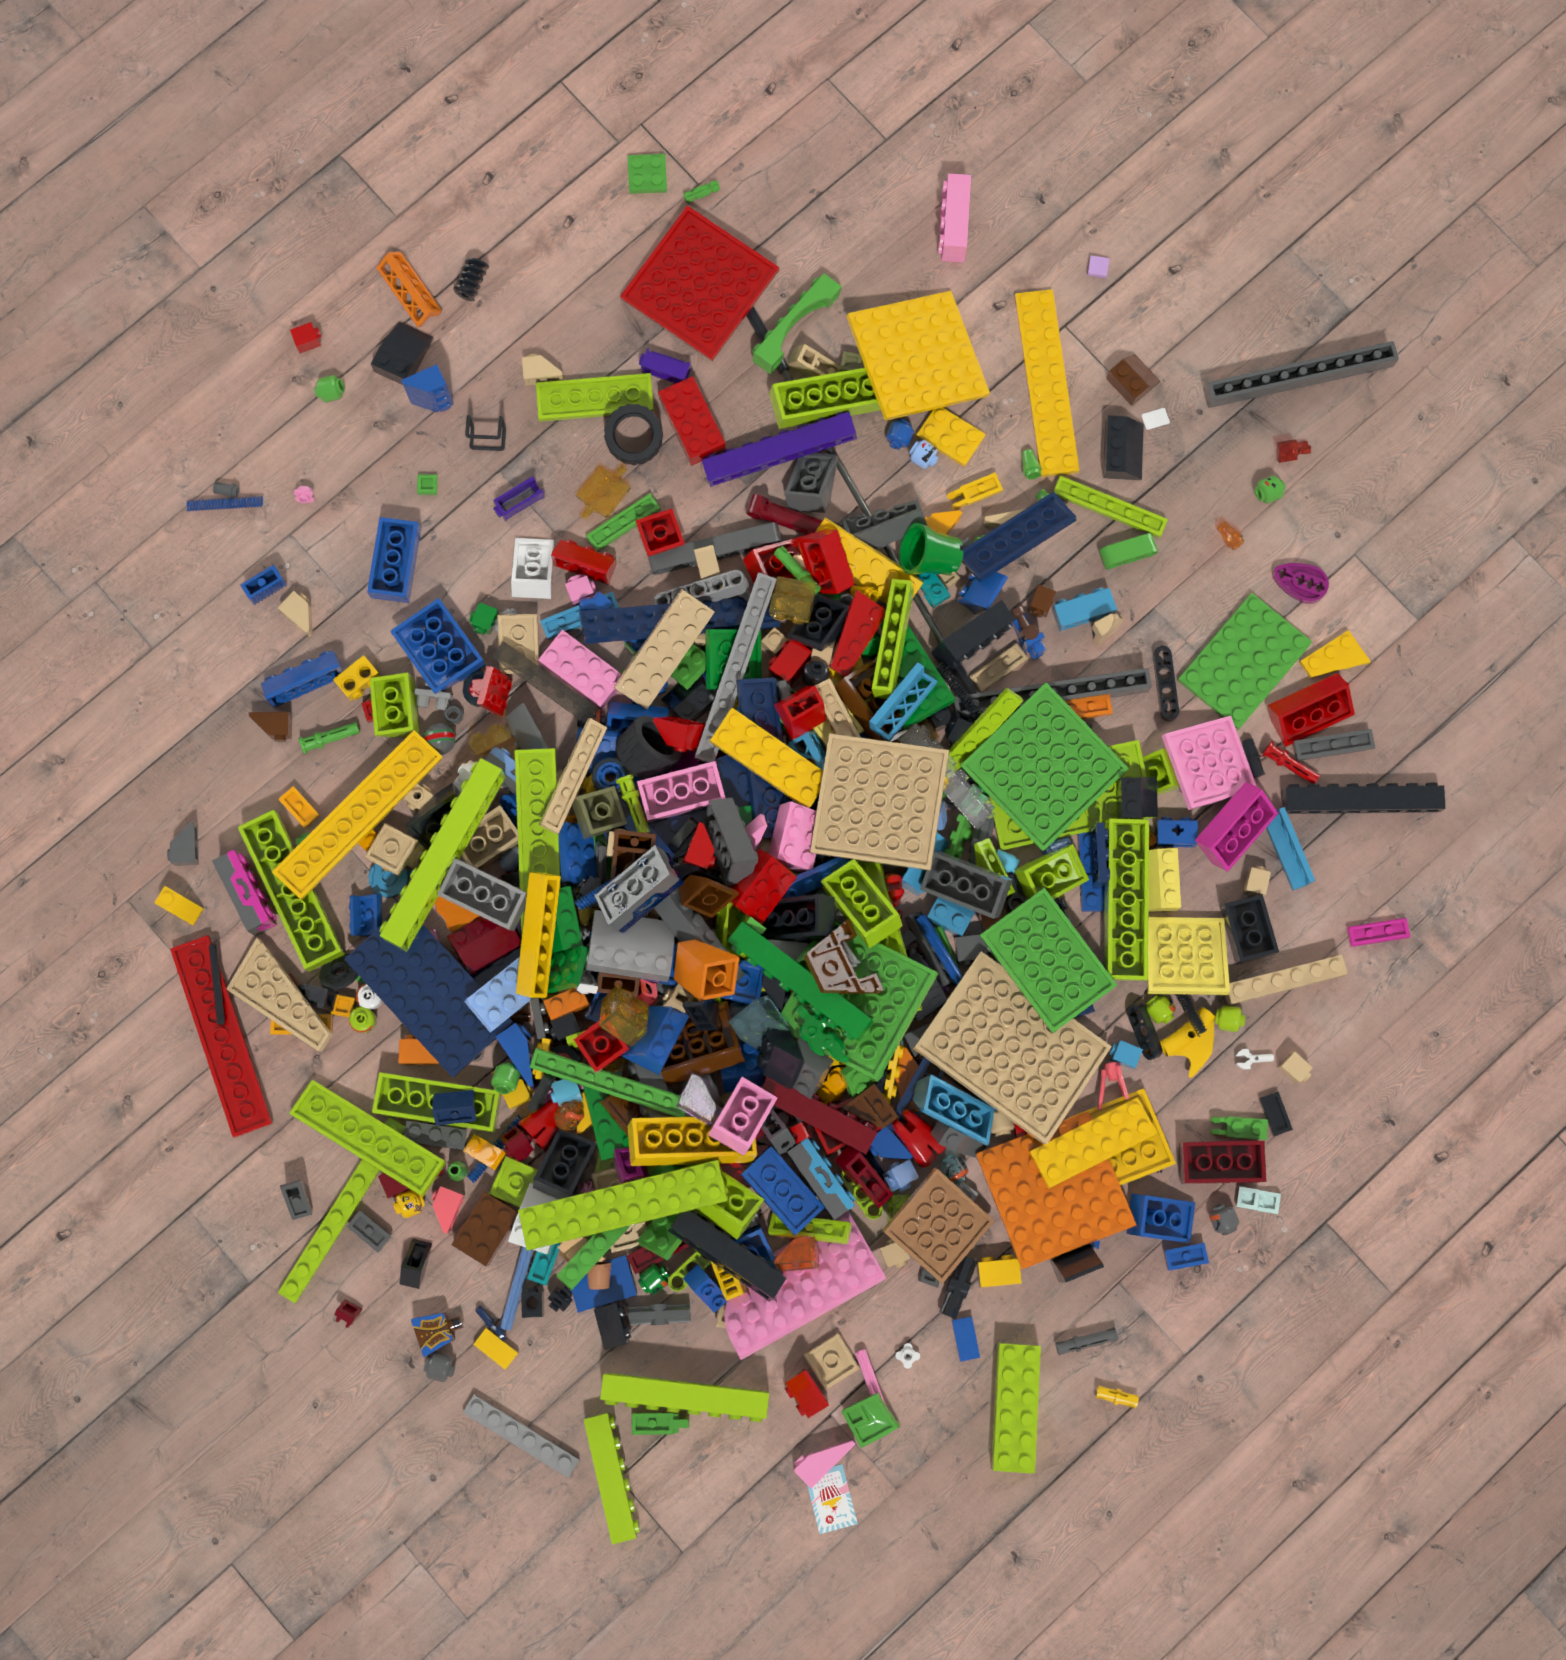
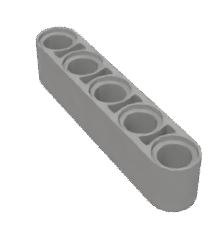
(709, 586)

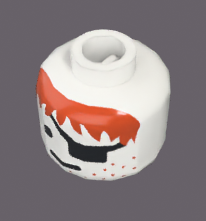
(363, 994)

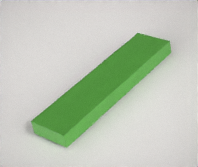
(622, 522)

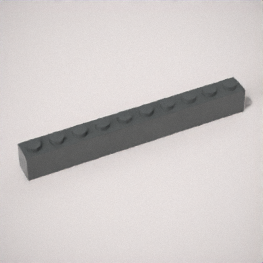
(1301, 374)
(1115, 684)

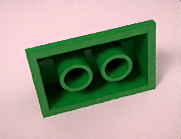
(567, 924)

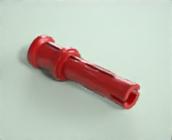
(1269, 751)

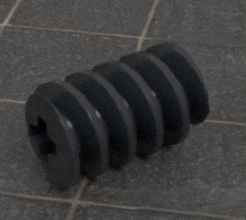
(469, 277)

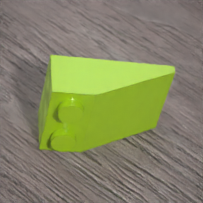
(1055, 872)

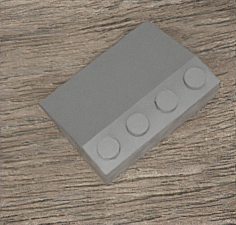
(639, 952)

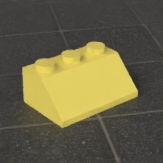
(1164, 880)

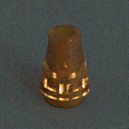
(1231, 537)

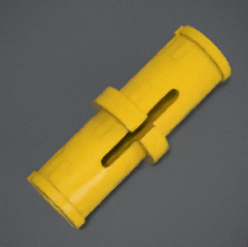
(1117, 1396)

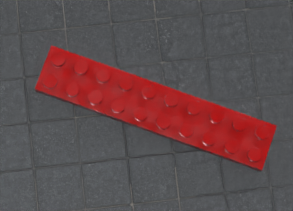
(222, 1044)

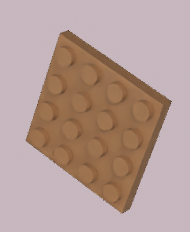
(938, 1225)

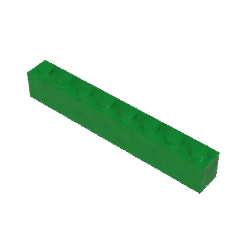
(799, 980)

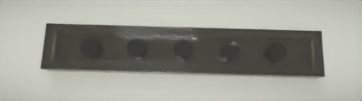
(544, 682)

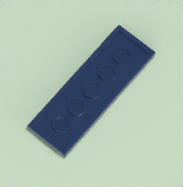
(1017, 536)

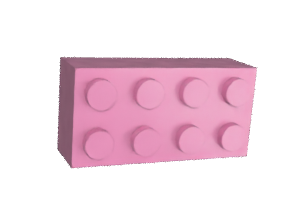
(954, 217)
(580, 670)
(680, 791)

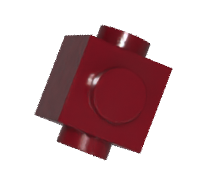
(517, 1144)

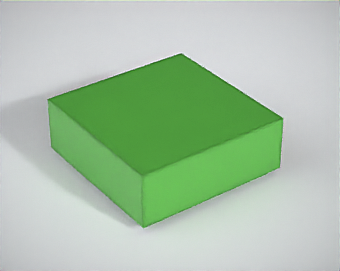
(427, 484)

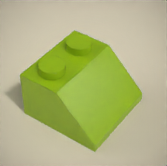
(1159, 765)

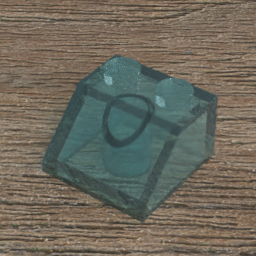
(756, 1020)

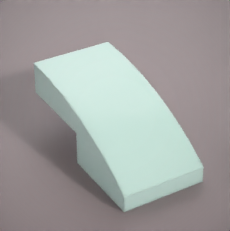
(1258, 1200)

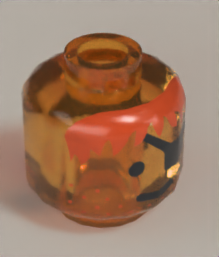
(569, 1115)

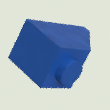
(888, 1146)

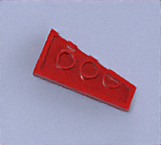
(859, 627)

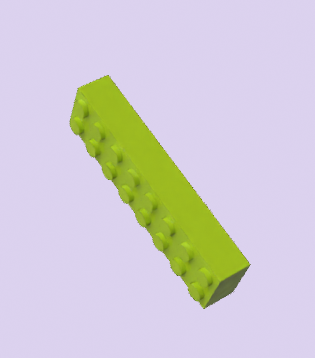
(1127, 900)
(303, 920)
(684, 1395)

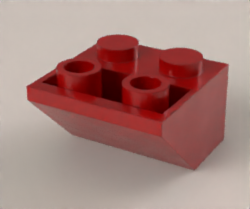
(801, 711)

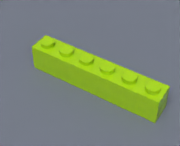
(892, 638)
(610, 1478)

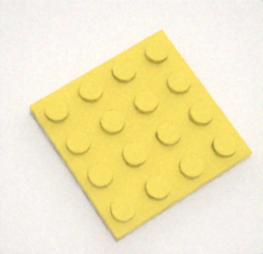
(1187, 956)

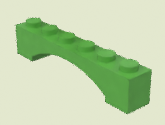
(822, 293)

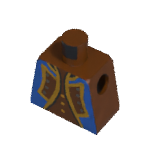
(435, 1331)

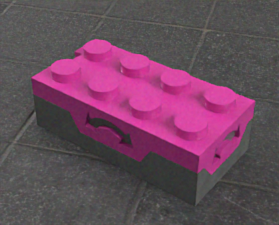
(244, 893)

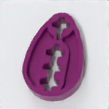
(1308, 573)

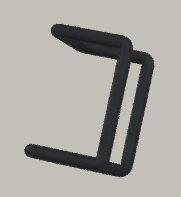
(501, 428)

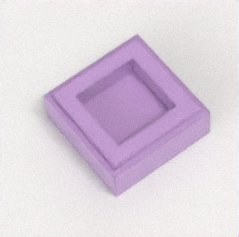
(1098, 267)

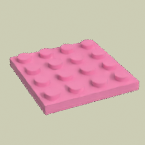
(1208, 761)

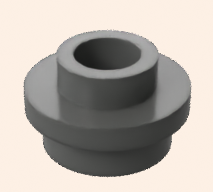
(447, 714)

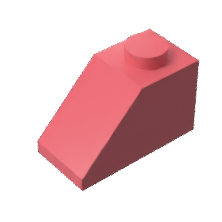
(446, 1206)

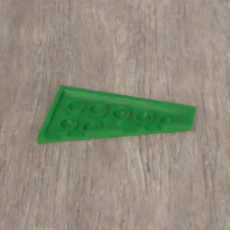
(940, 694)

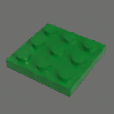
(718, 649)

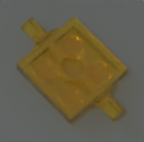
(603, 492)

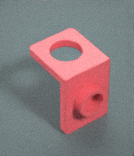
(646, 996)

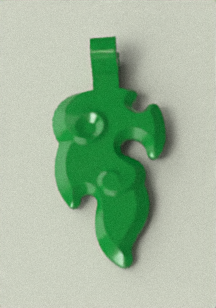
(813, 1033)

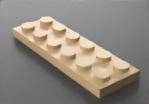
(664, 649)

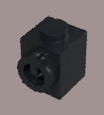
(587, 886)

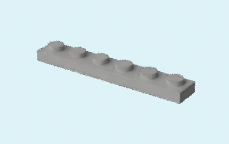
(521, 1435)

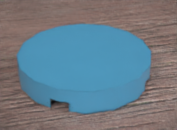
(387, 883)

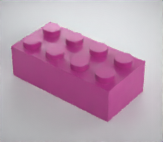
(1236, 826)

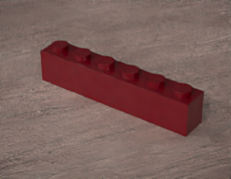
(823, 1116)

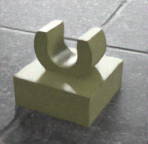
(850, 361)

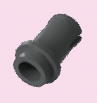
(226, 489)

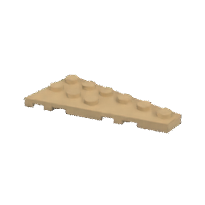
(271, 991)

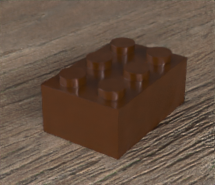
(485, 1229)

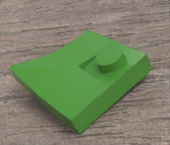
(870, 1419)

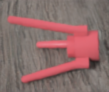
(1113, 1073)

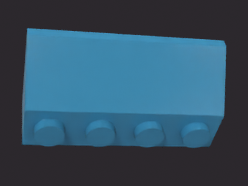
(954, 1108)

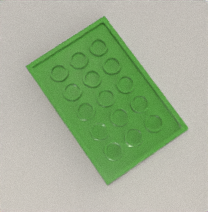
(1244, 661)
(1048, 960)

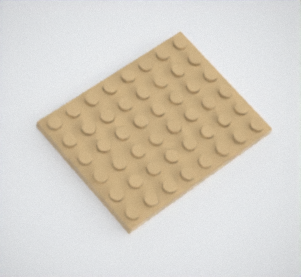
(1007, 1054)

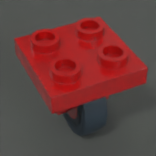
(488, 690)

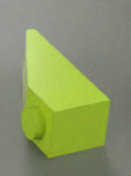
(987, 858)

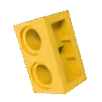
(353, 674)

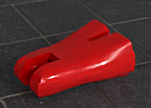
(895, 887)
(541, 1124)
(918, 1138)

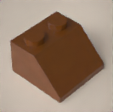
(1132, 379)
(705, 895)

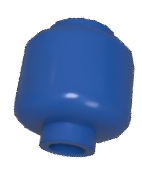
(899, 434)

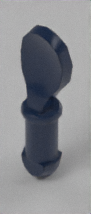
(489, 1322)

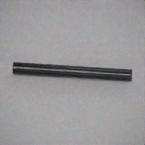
(216, 984)

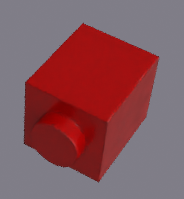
(306, 337)

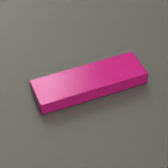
(1378, 932)

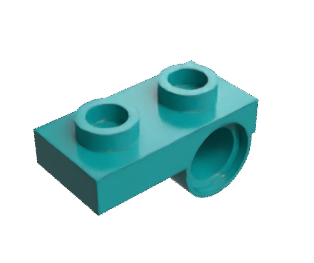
(933, 589)

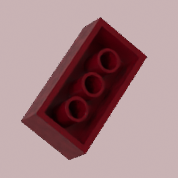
(1222, 1162)

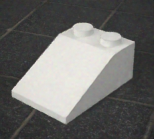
(532, 568)
(532, 1198)

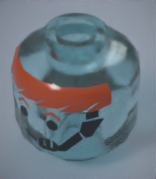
(954, 1168)

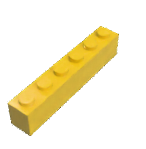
(538, 935)

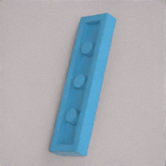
(567, 620)

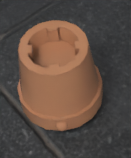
(599, 1276)

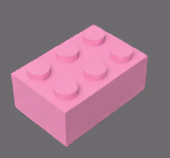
(793, 837)
(742, 1116)

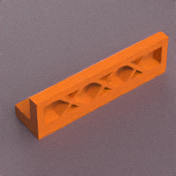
(409, 284)
(1091, 706)

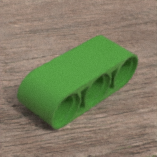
(1128, 551)

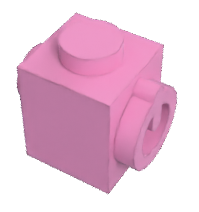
(580, 588)

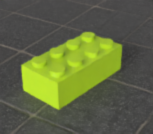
(862, 903)

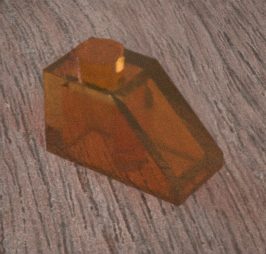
(799, 1255)

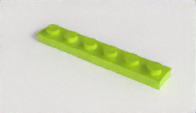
(1110, 507)
(985, 726)

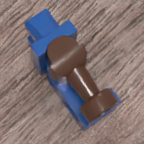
(1028, 634)

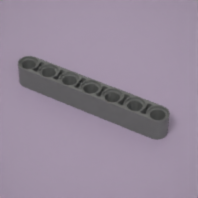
(724, 546)

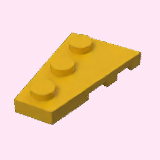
(1335, 656)

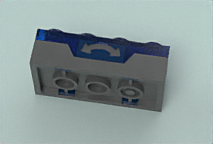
(638, 889)

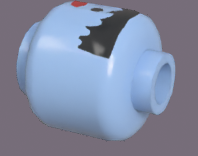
(924, 454)

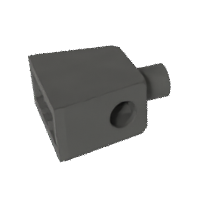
(780, 1136)

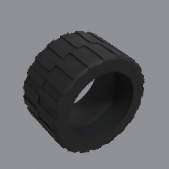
(620, 414)
(644, 750)
(935, 997)

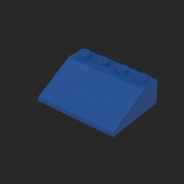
(438, 647)

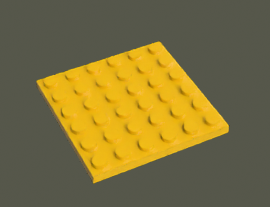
(917, 355)

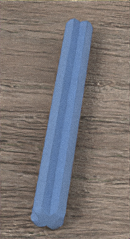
(516, 1289)

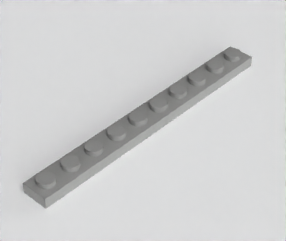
(736, 663)

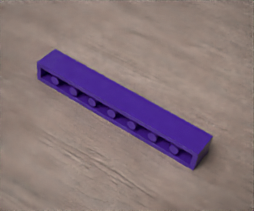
(779, 449)

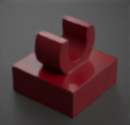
(348, 1312)

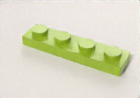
(821, 1229)

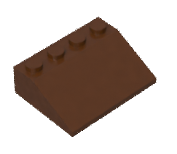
(858, 697)
(703, 1050)

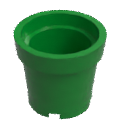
(929, 551)

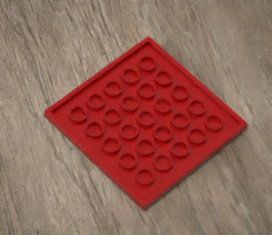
(699, 283)

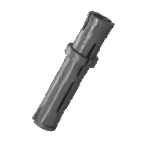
(1082, 1342)

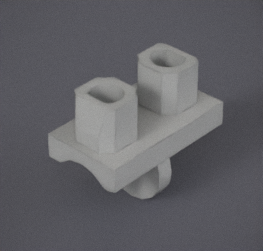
(424, 696)

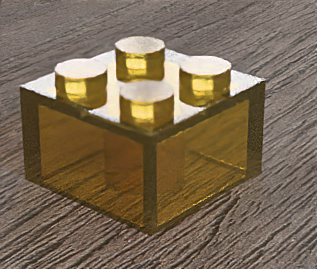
(624, 1016)

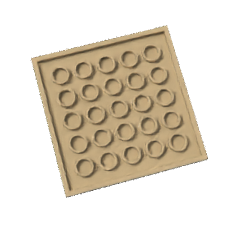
(880, 801)

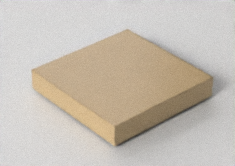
(392, 849)
(831, 1361)

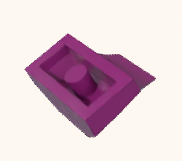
(623, 1167)

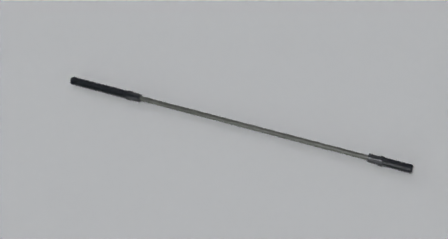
(783, 368)

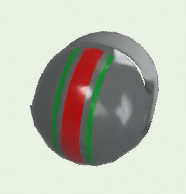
(440, 737)

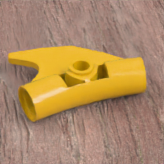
(1196, 1048)

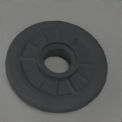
(336, 982)

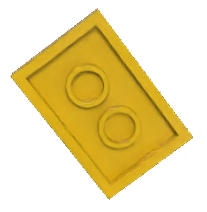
(951, 435)

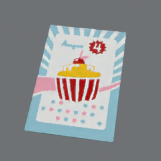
(832, 1501)

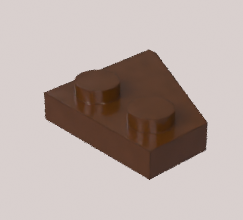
(872, 1107)

